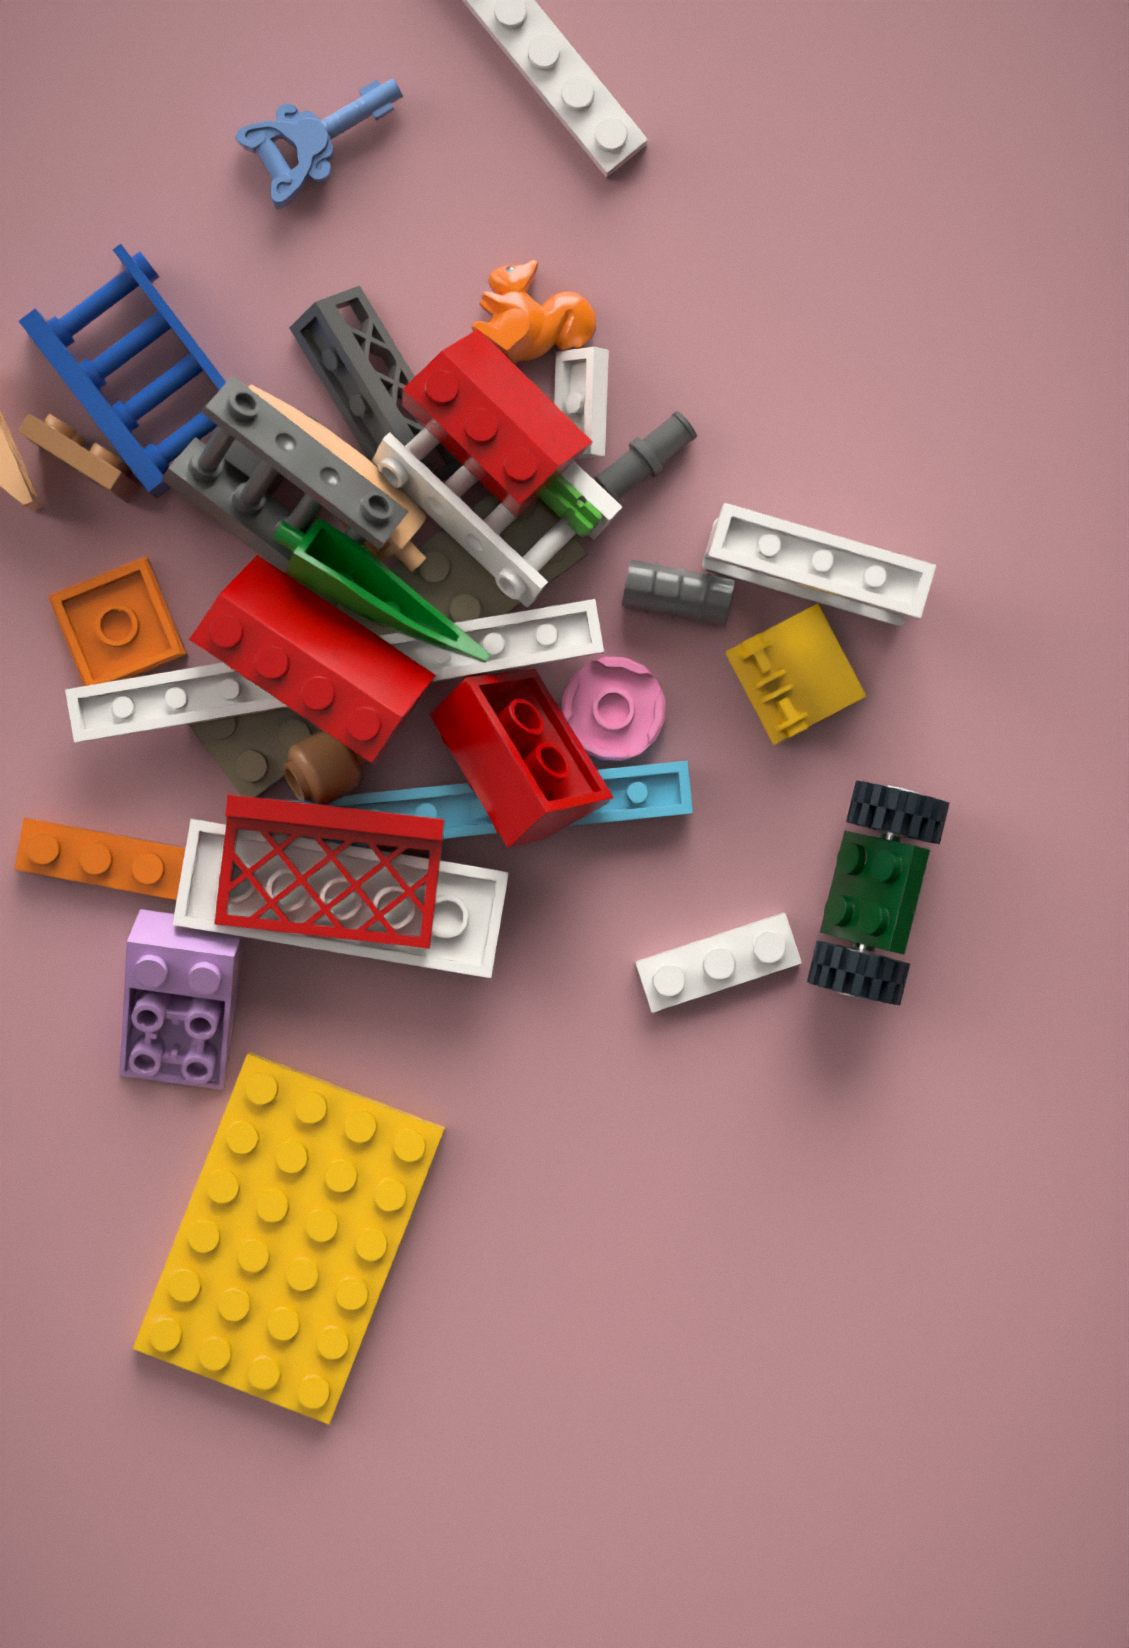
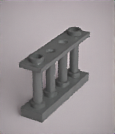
(285, 448)

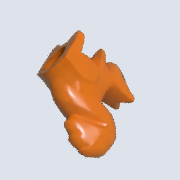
(524, 327)

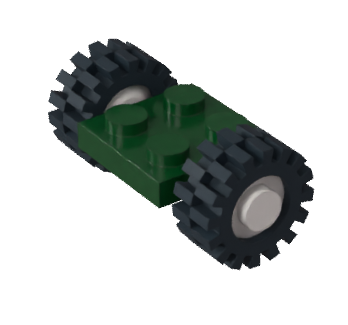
(876, 892)

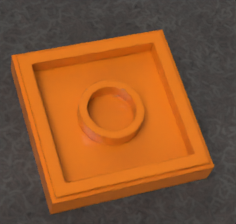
(118, 624)

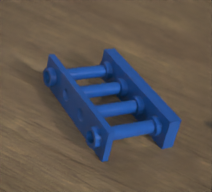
(89, 376)

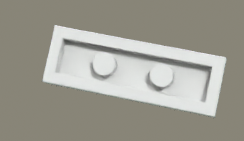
(718, 962)

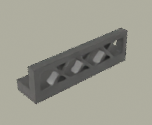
(359, 391)

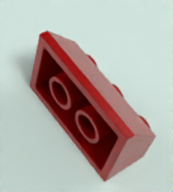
(494, 420)
(519, 755)

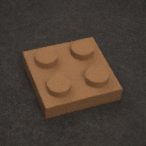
(66, 445)

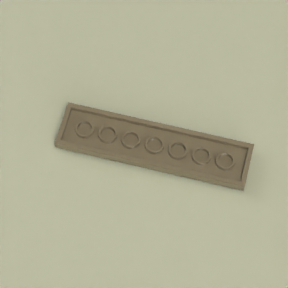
(450, 579)

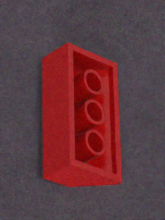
(313, 658)

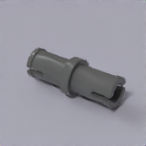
(646, 456)

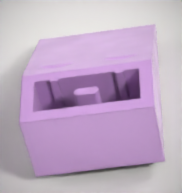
(179, 1002)

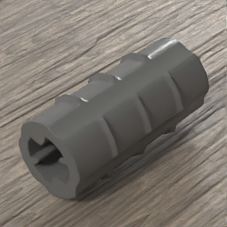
(678, 593)

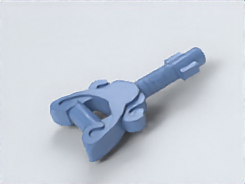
(311, 138)

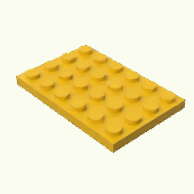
(288, 1237)

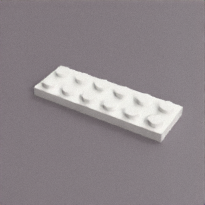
(464, 915)

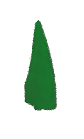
(359, 581)

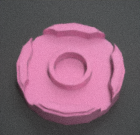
(614, 708)

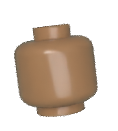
(322, 769)

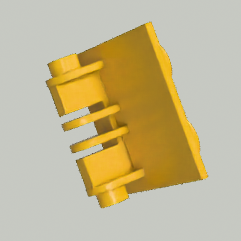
(795, 674)

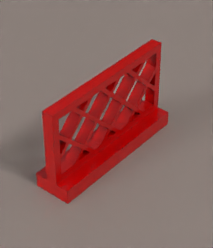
(332, 824)

